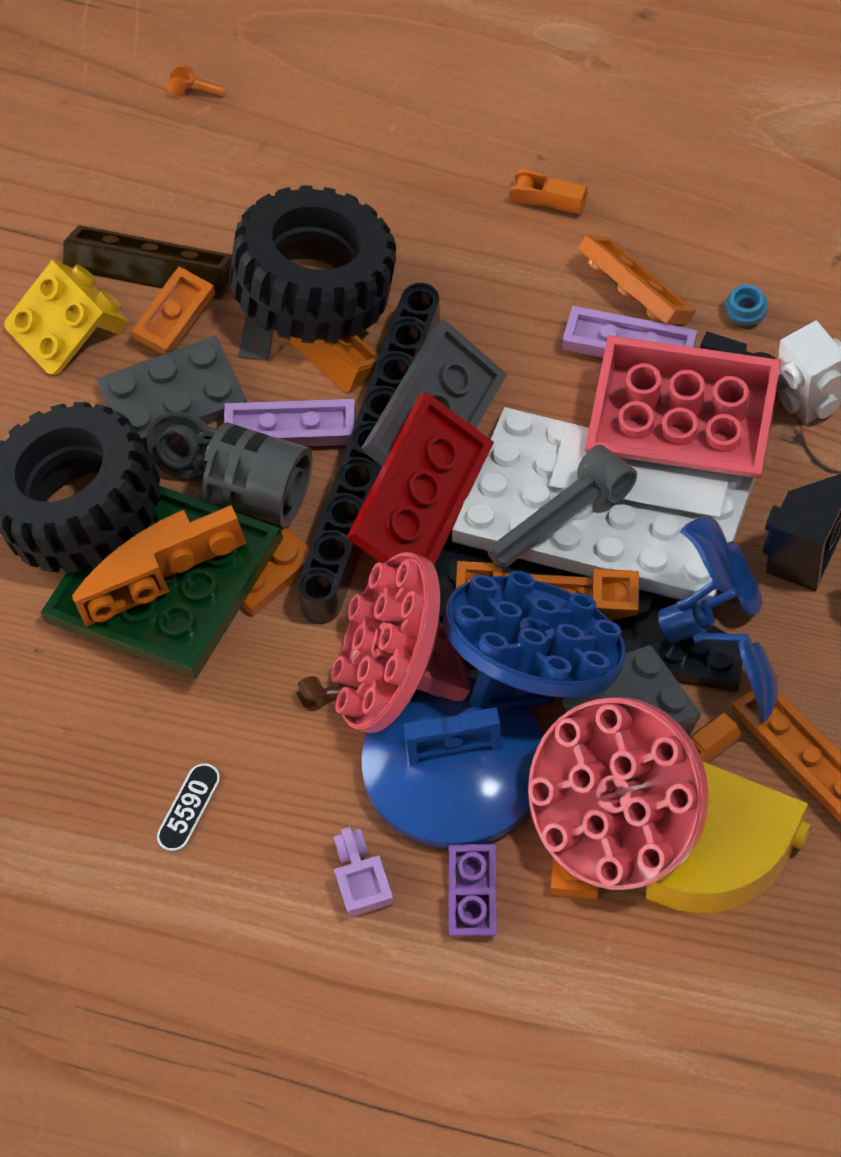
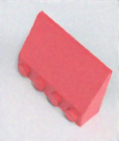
(684, 406)

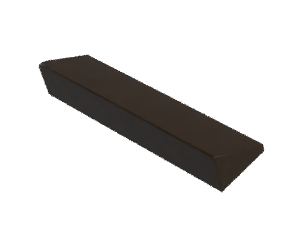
(142, 259)

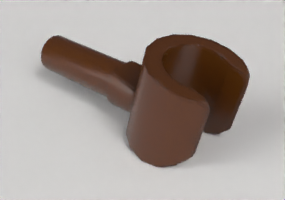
(314, 696)

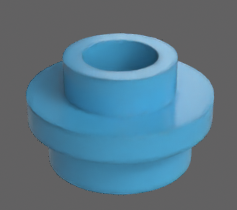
(746, 296)

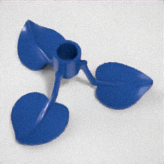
(693, 617)

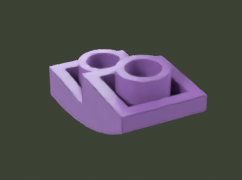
(472, 890)

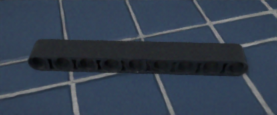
(356, 467)

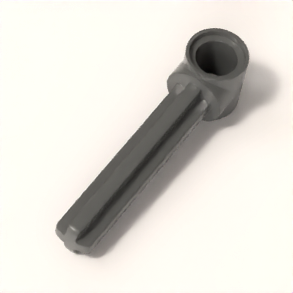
(600, 478)

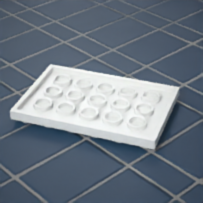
(600, 535)

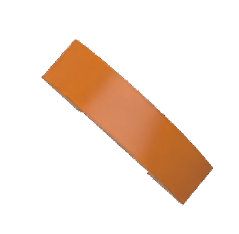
(613, 590)

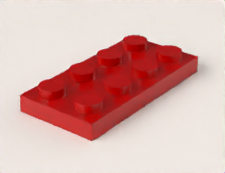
(421, 484)

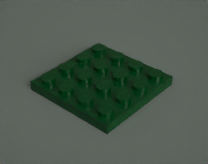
(189, 620)

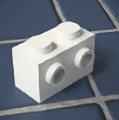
(810, 373)

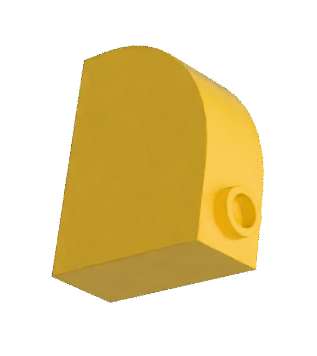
(740, 849)

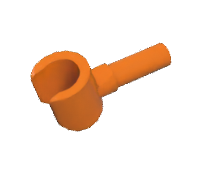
(184, 77)

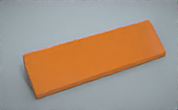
(344, 362)

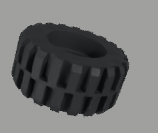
(303, 299)
(96, 519)

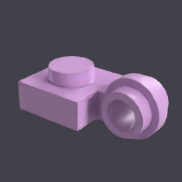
(361, 882)

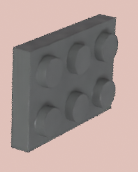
(184, 380)

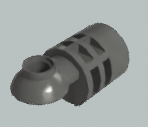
(238, 465)

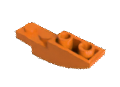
(138, 567)

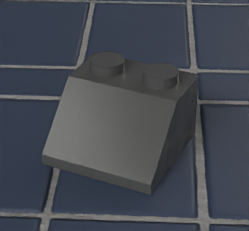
(650, 681)

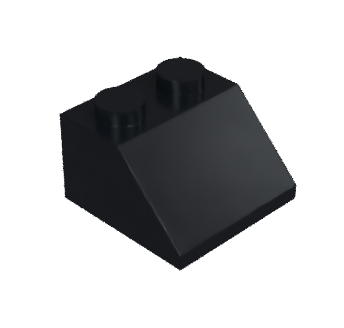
(804, 532)

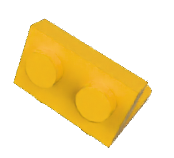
(61, 315)

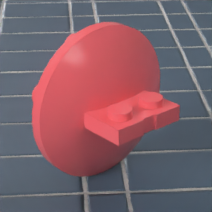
(395, 646)
(618, 793)

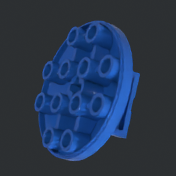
(531, 641)
(451, 770)

